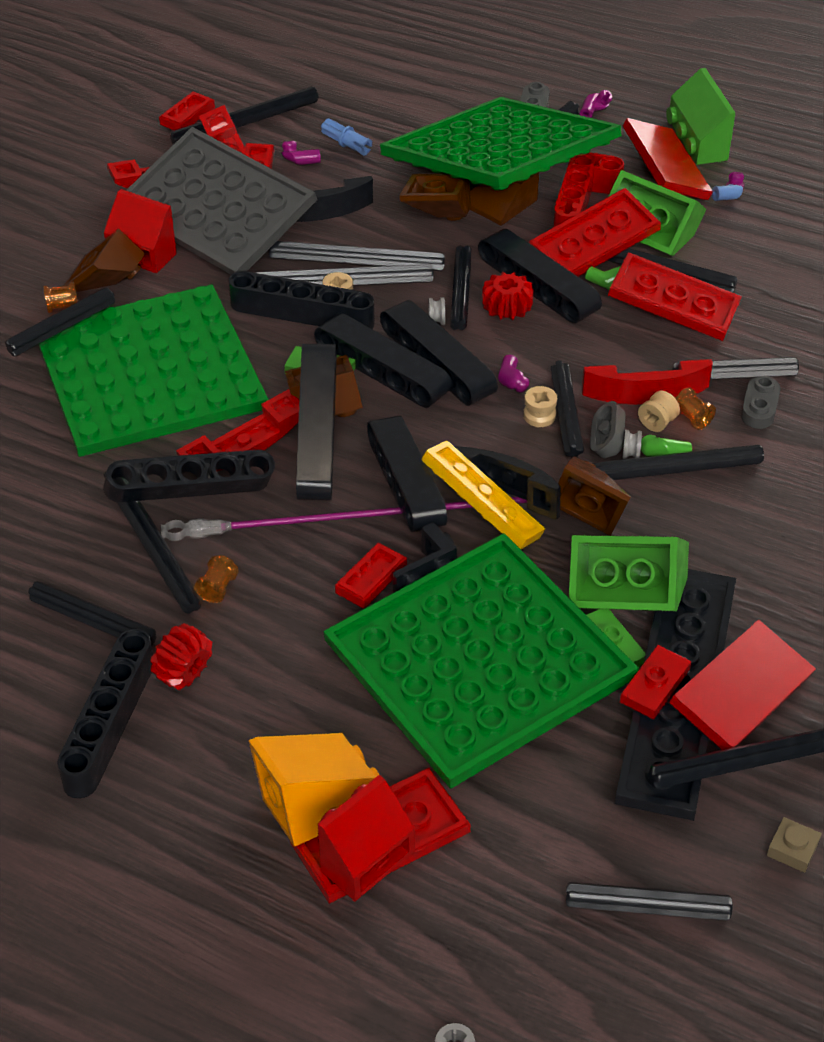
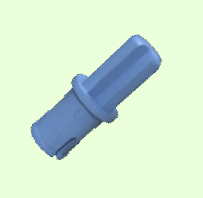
(346, 136)

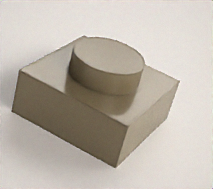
(794, 844)

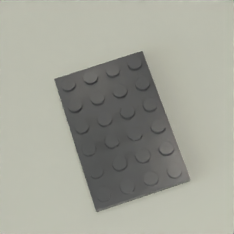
(223, 200)

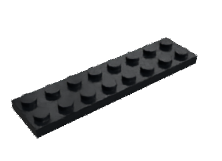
(699, 635)

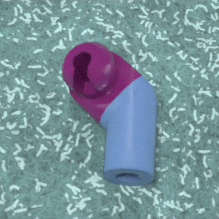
(733, 188)

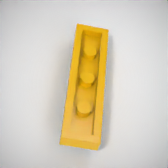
(483, 494)

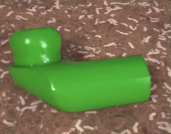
(600, 277)
(662, 446)

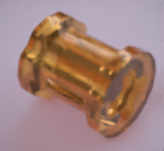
(60, 296)
(695, 409)
(219, 573)

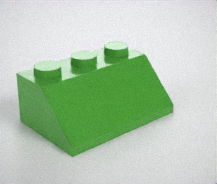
(702, 118)
(676, 212)
(628, 572)

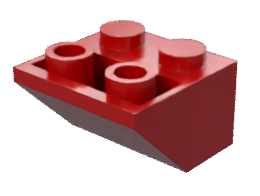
(146, 225)
(365, 838)

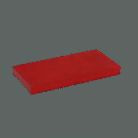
(667, 159)
(598, 233)
(675, 296)
(742, 686)
(431, 812)

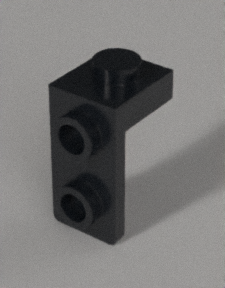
(437, 548)

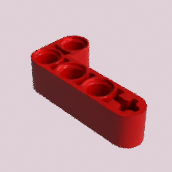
(585, 175)

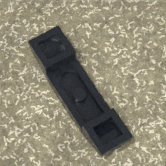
(341, 200)
(518, 479)

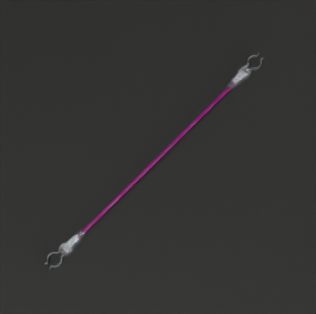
(201, 528)

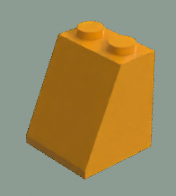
(307, 777)

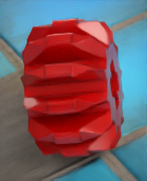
(507, 296)
(181, 656)

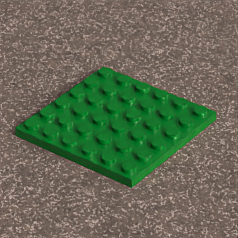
(500, 142)
(150, 370)
(479, 658)

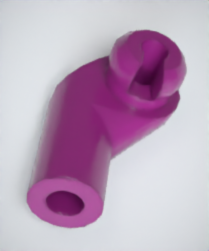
(595, 102)
(300, 157)
(512, 377)

